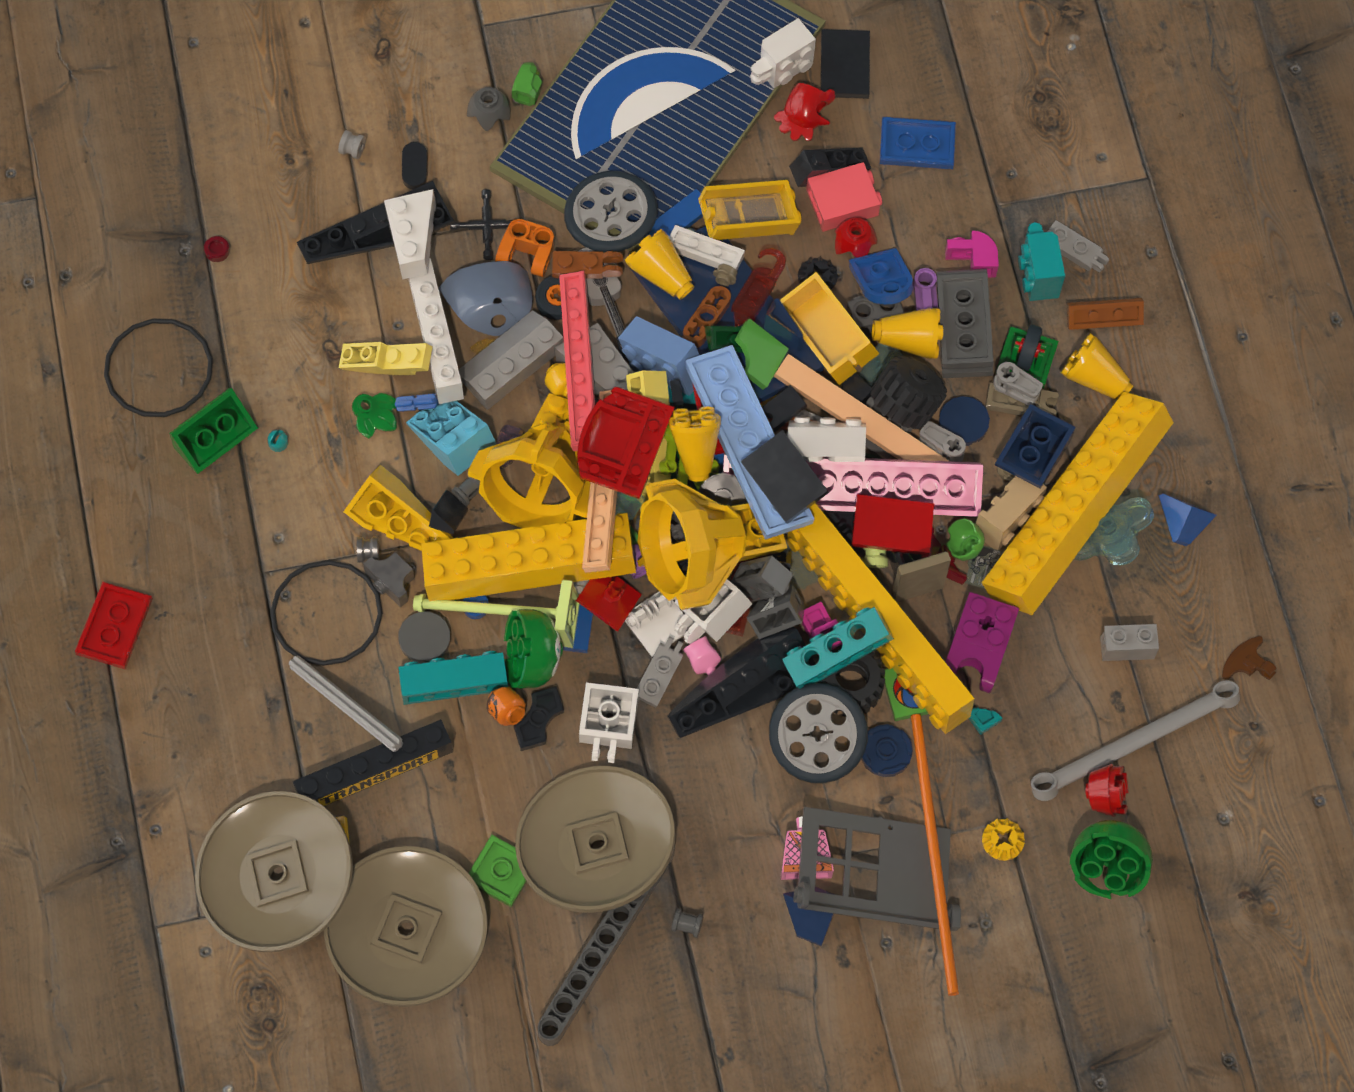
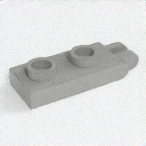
(1078, 248)
(659, 672)

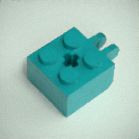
(1041, 264)

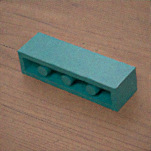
(452, 678)

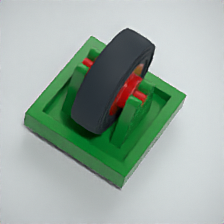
(1029, 351)

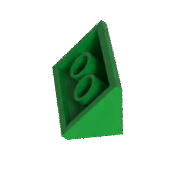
(212, 431)

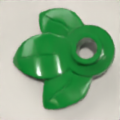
(377, 416)

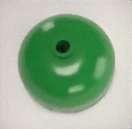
(1118, 848)

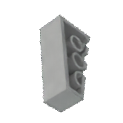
(607, 363)

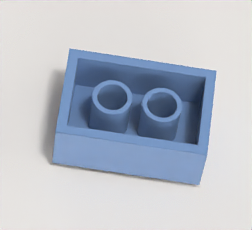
(658, 350)

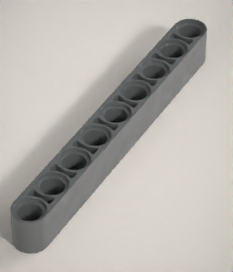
(589, 974)

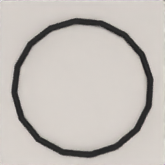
(171, 412)
(318, 564)

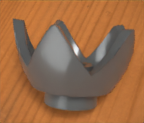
(488, 112)

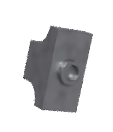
(390, 577)

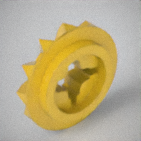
(1003, 851)

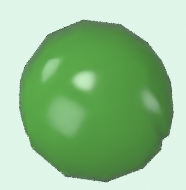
(965, 539)

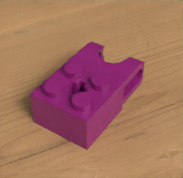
(982, 647)

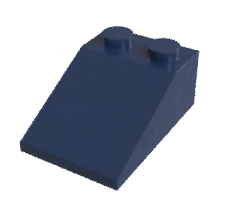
(1035, 446)

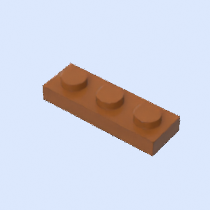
(1105, 313)

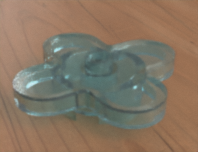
(1118, 531)

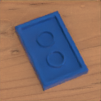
(917, 143)

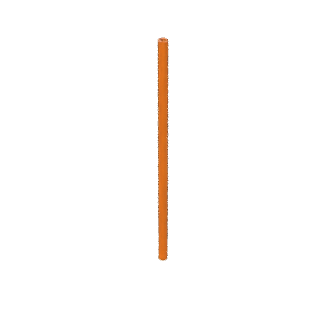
(934, 854)

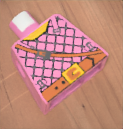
(791, 855)

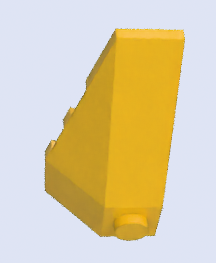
(392, 509)

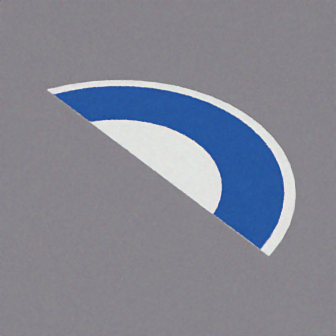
(637, 90)

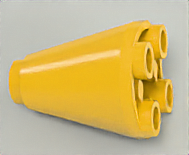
(661, 265)
(911, 332)
(1096, 369)
(696, 439)

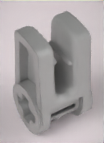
(1018, 384)
(943, 441)

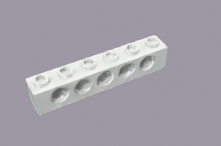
(436, 333)

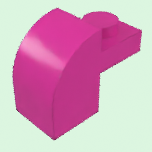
(978, 249)
(818, 621)

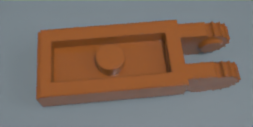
(589, 262)

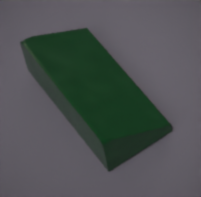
(721, 337)

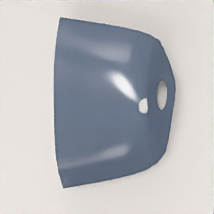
(474, 288)

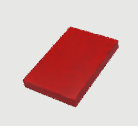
(892, 524)
(113, 625)

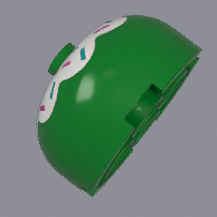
(531, 648)

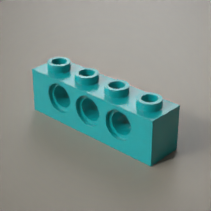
(876, 636)

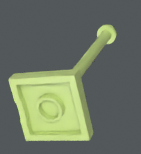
(564, 614)

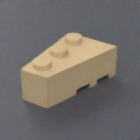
(1009, 512)

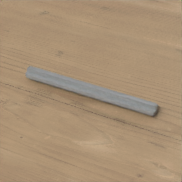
(346, 703)

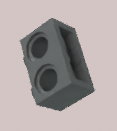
(873, 310)
(762, 578)

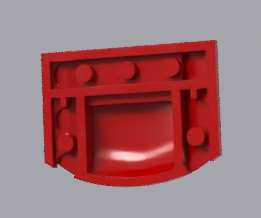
(622, 441)

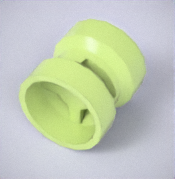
(875, 558)

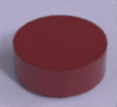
(216, 249)

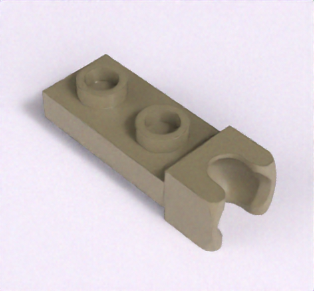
(1002, 403)

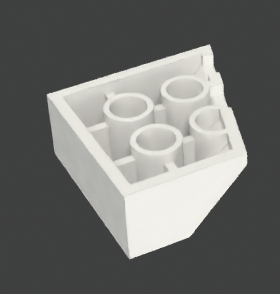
(828, 439)

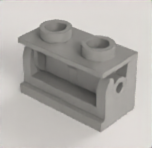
(1129, 642)

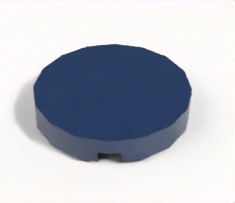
(965, 418)
(887, 751)

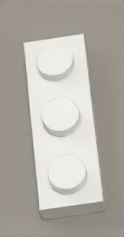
(705, 248)

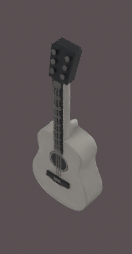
(605, 292)

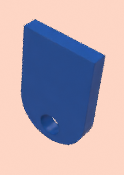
(882, 274)

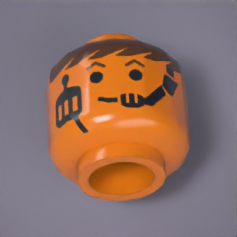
(506, 706)

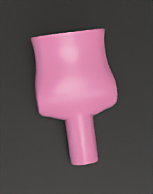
(702, 656)

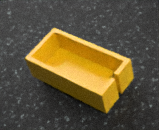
(828, 328)

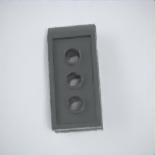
(965, 322)

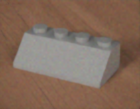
(510, 359)

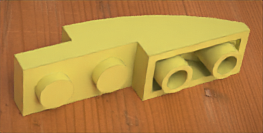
(385, 359)

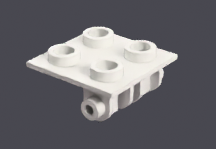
(654, 621)

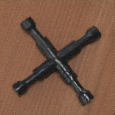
(485, 224)

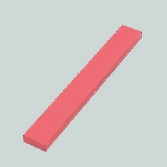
(577, 351)

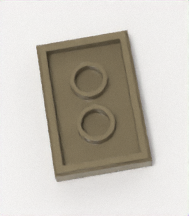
(921, 577)

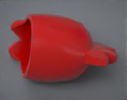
(803, 111)

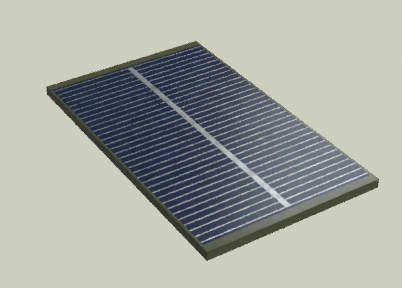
(675, 148)

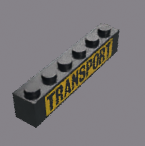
(375, 765)

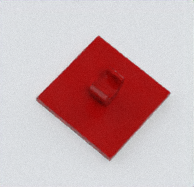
(609, 600)

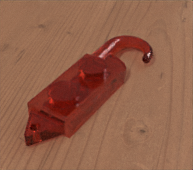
(757, 288)

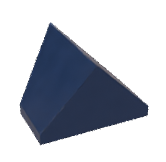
(782, 327)
(807, 923)

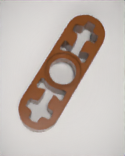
(707, 306)

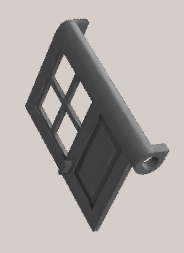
(903, 869)

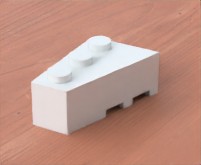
(411, 230)

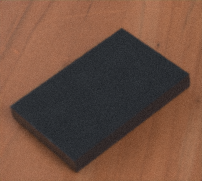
(845, 63)
(784, 477)

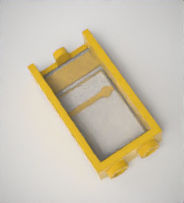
(749, 209)

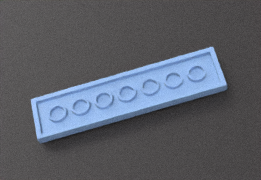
(743, 429)

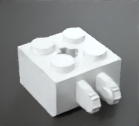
(784, 55)
(713, 618)
(604, 731)

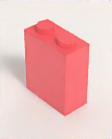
(843, 196)

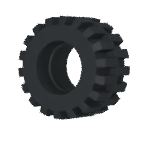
(872, 673)

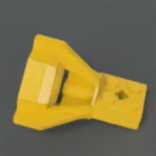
(550, 455)
(714, 542)

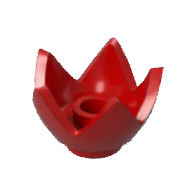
(856, 244)

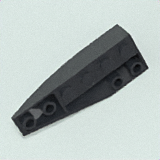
(364, 231)
(740, 684)

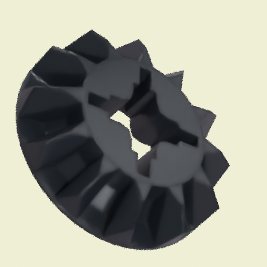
(830, 272)

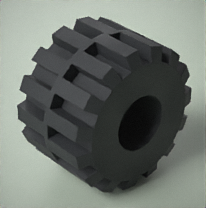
(908, 392)

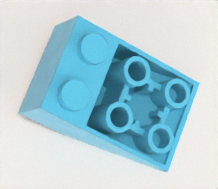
(452, 434)

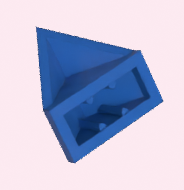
(1184, 519)

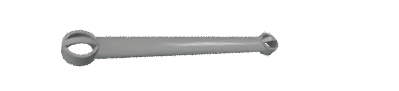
(1135, 740)

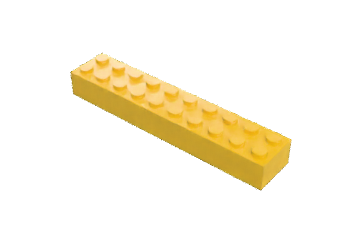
(1077, 502)
(909, 652)

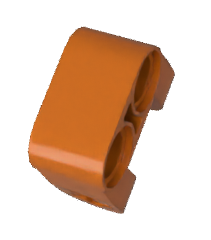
(528, 244)

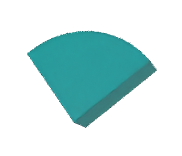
(984, 719)

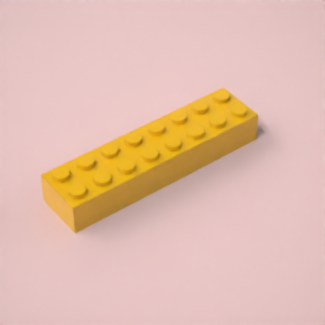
(518, 559)

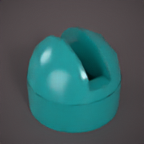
(281, 443)

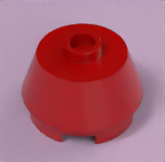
(1108, 790)

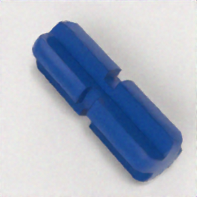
(422, 402)

